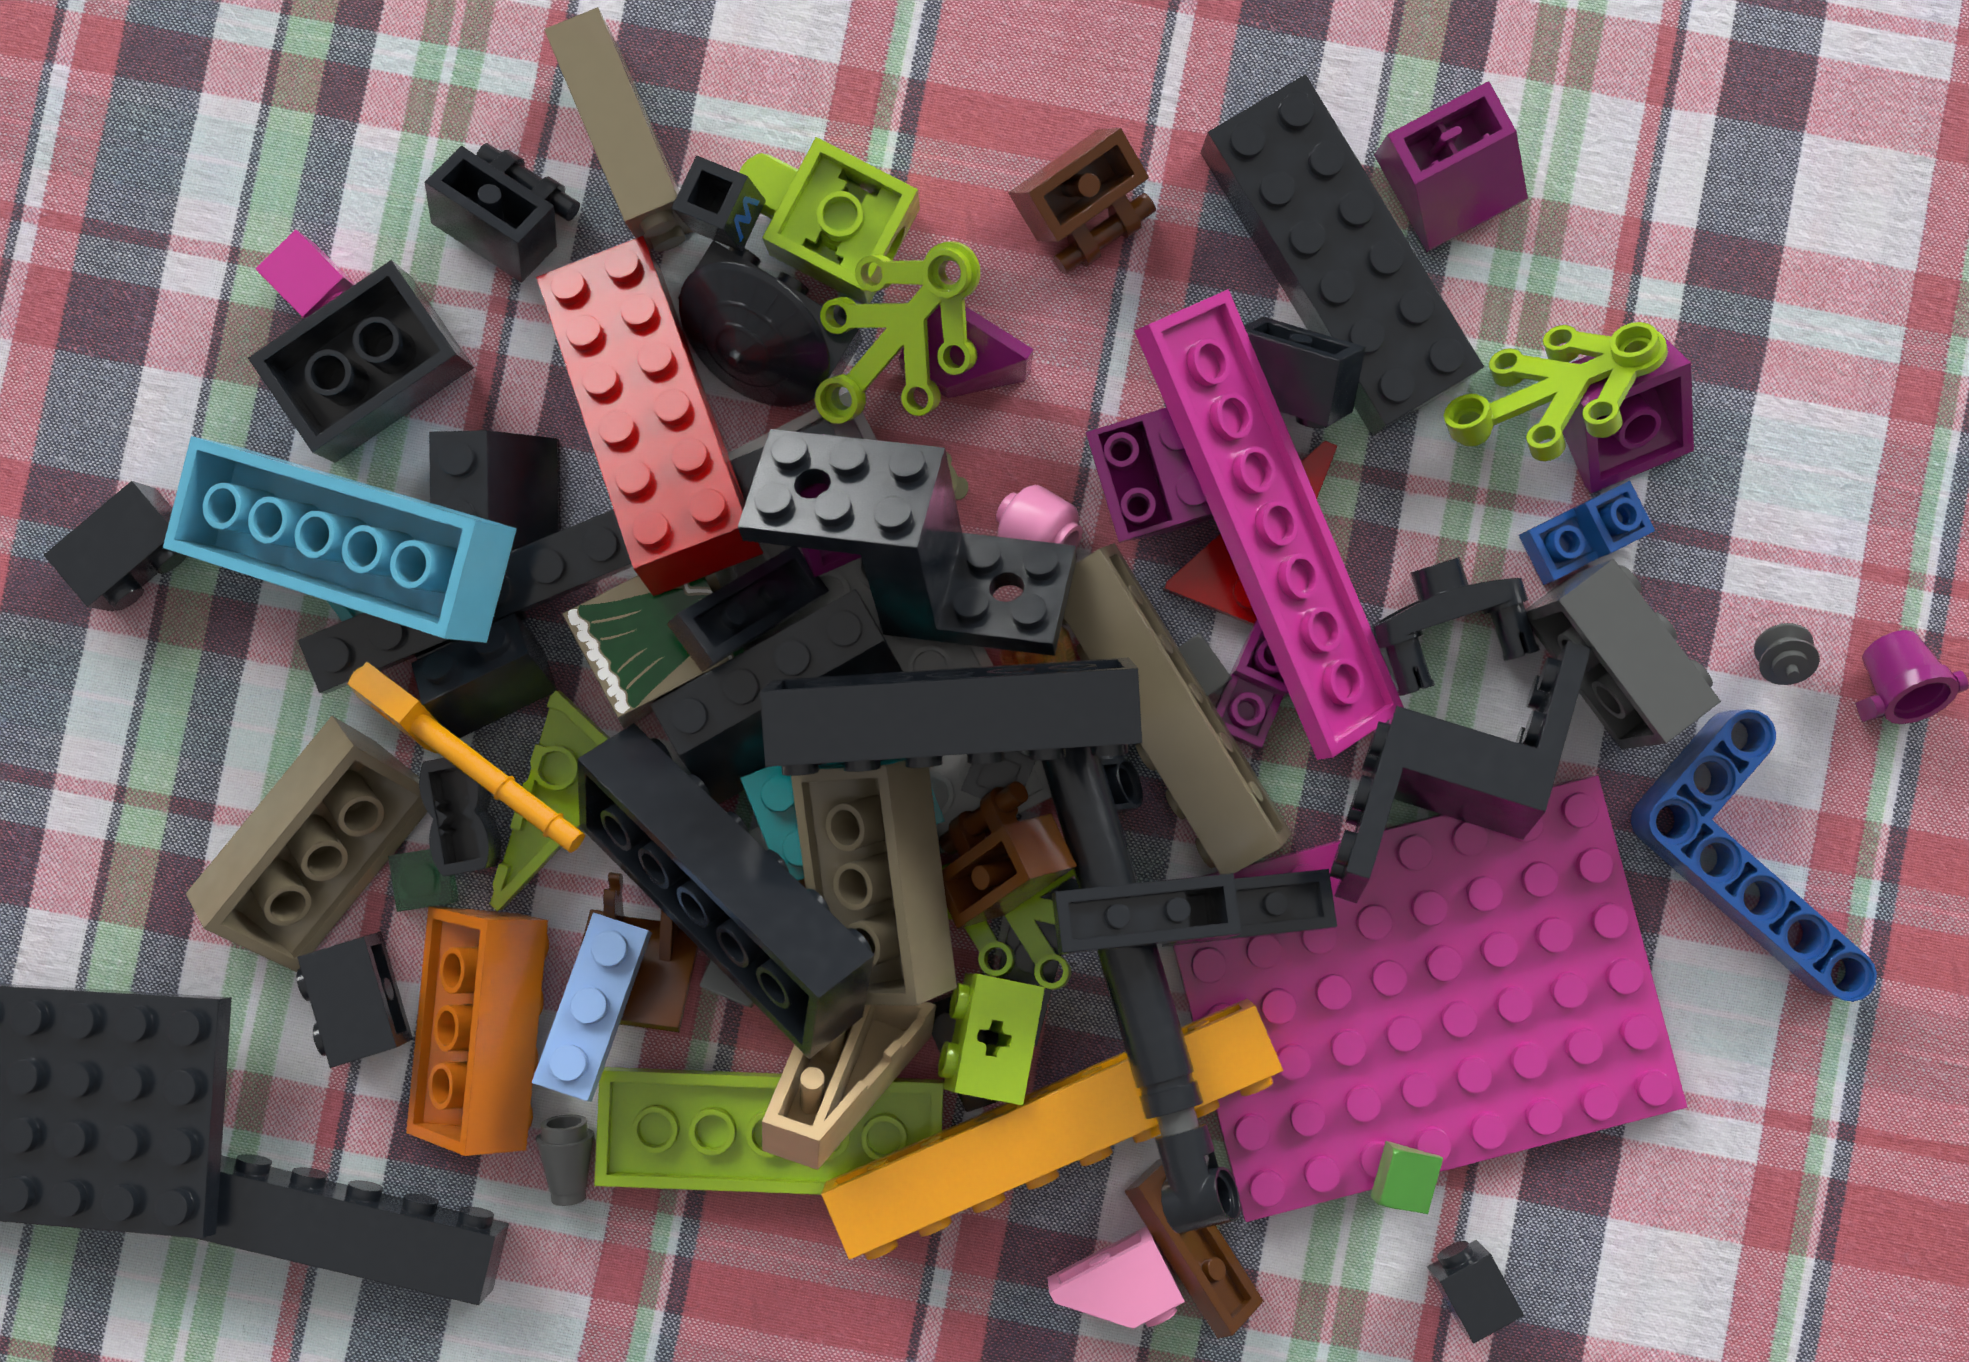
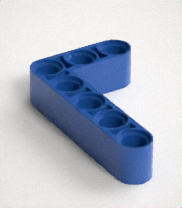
(1735, 866)

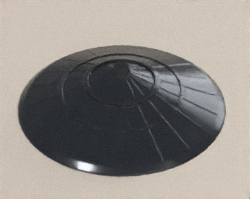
(753, 334)

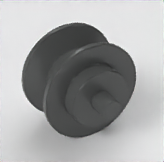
(1786, 654)

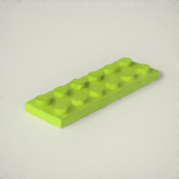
(708, 1131)

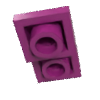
(1254, 693)

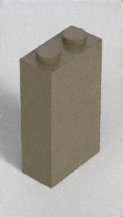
(618, 128)

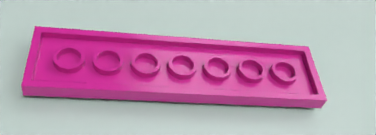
(1270, 522)

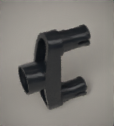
(1443, 597)

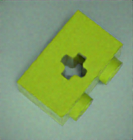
(992, 1070)

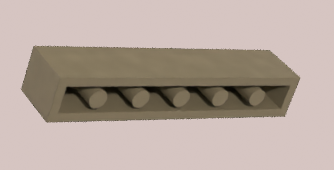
(1180, 726)

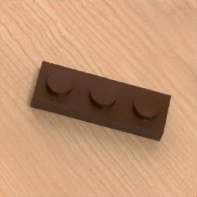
(1199, 1259)

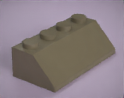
(309, 846)
(878, 866)

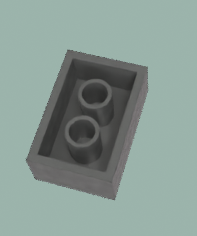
(1635, 670)

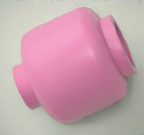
(1039, 516)

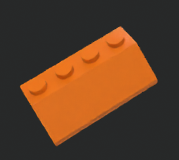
(477, 1030)

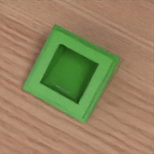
(1406, 1178)

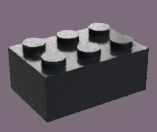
(360, 362)

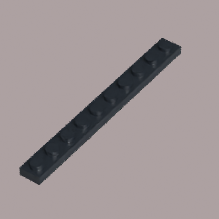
(532, 578)

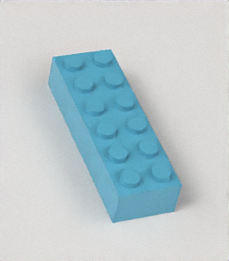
(340, 540)

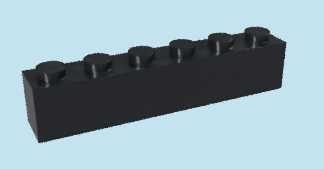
(358, 1229)

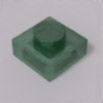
(419, 882)

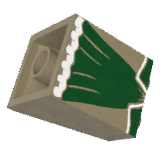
(632, 645)

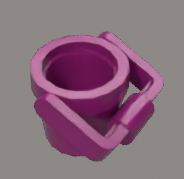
(1907, 680)

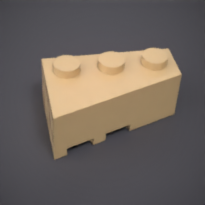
(832, 1091)

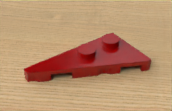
(1211, 575)

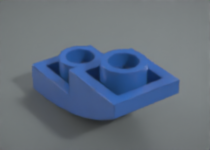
(1586, 532)

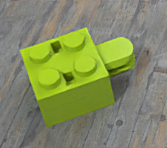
(826, 218)

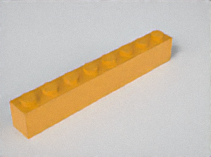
(1029, 1142)

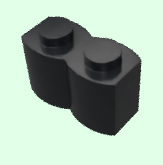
(462, 829)

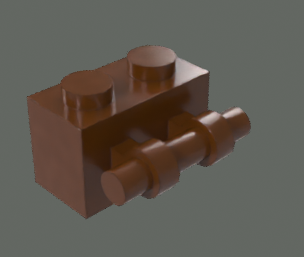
(1079, 187)
(1007, 865)

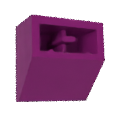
(1455, 166)
(1147, 477)

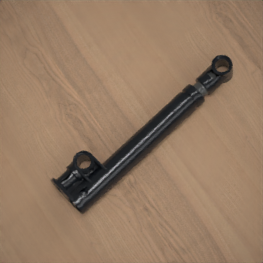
(1087, 801)

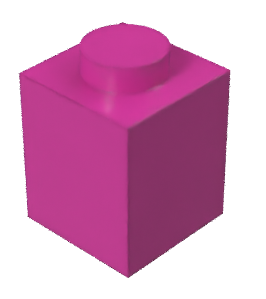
(303, 274)

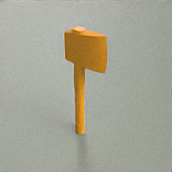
(418, 723)

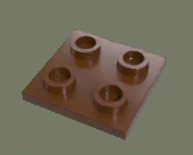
(665, 970)

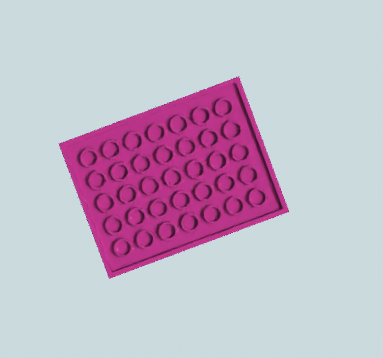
(1455, 1009)

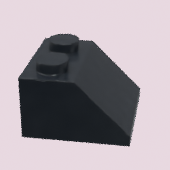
(499, 479)

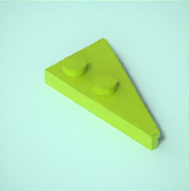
(554, 781)

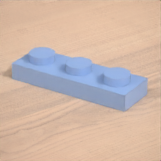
(592, 1007)

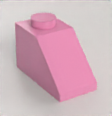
(1121, 1283)

